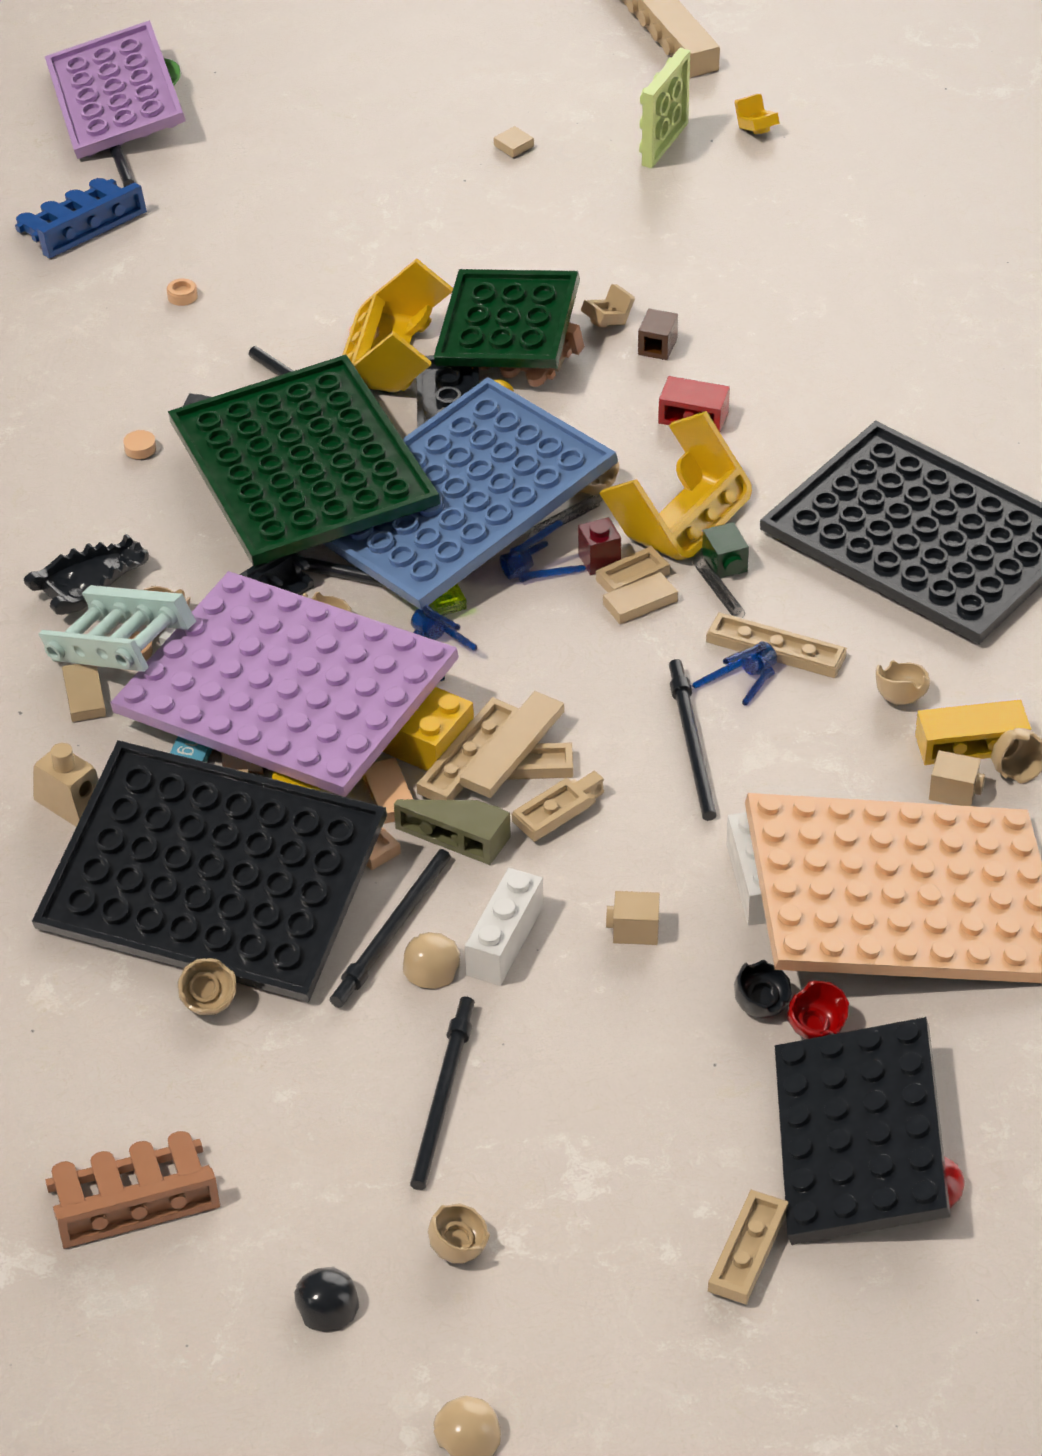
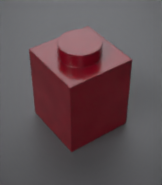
(598, 544)

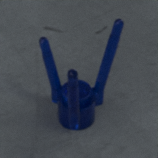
(519, 559)
(433, 625)
(754, 660)

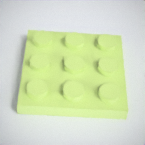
(665, 107)

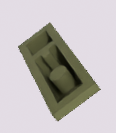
(457, 825)

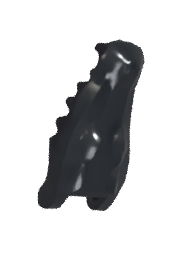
(72, 574)

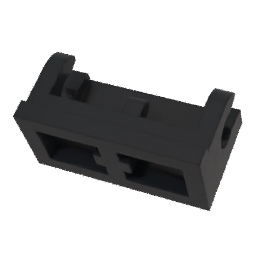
(283, 573)

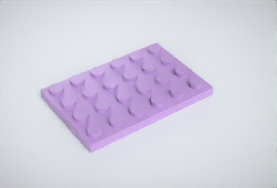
(114, 89)

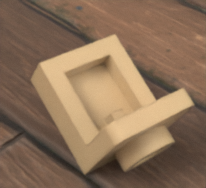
(612, 310)

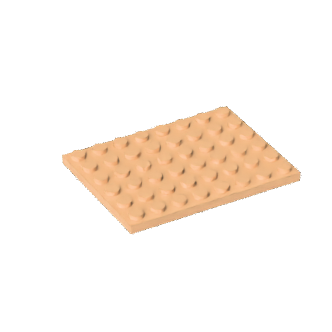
(898, 887)

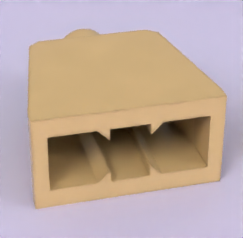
(64, 782)

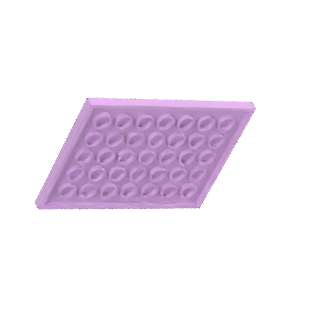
(286, 682)

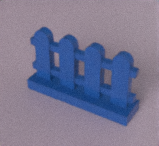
(87, 221)

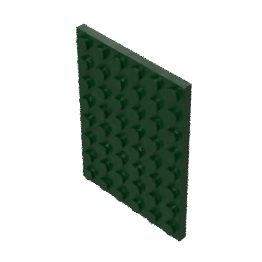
(302, 459)

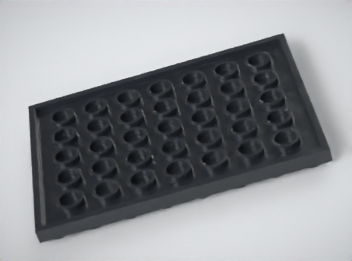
(918, 530)
(211, 865)

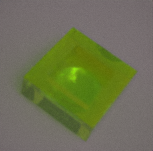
(450, 602)

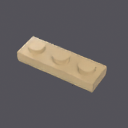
(748, 1247)

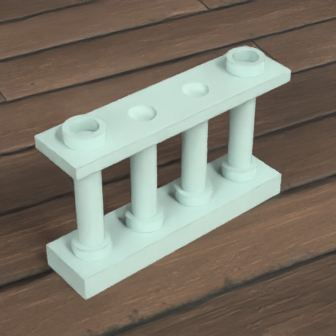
(112, 607)

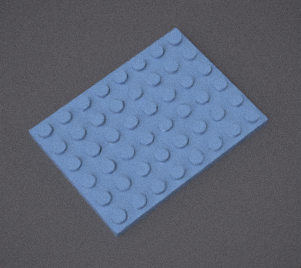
(496, 476)

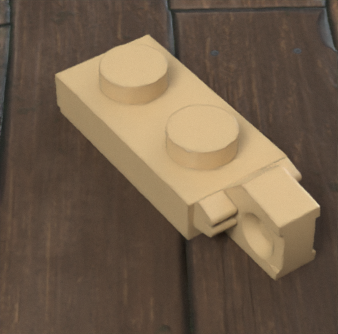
(557, 805)

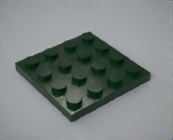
(507, 318)

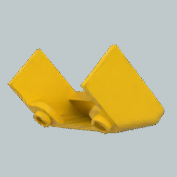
(399, 311)
(711, 493)

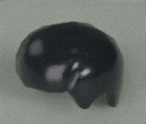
(762, 989)
(326, 1299)

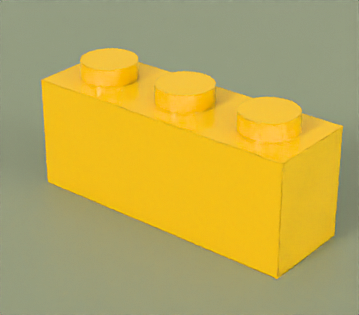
(967, 728)

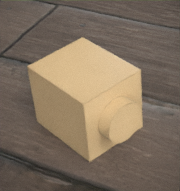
(956, 779)
(634, 917)

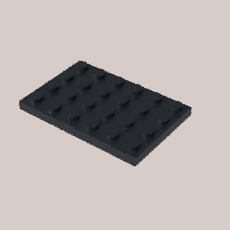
(860, 1131)

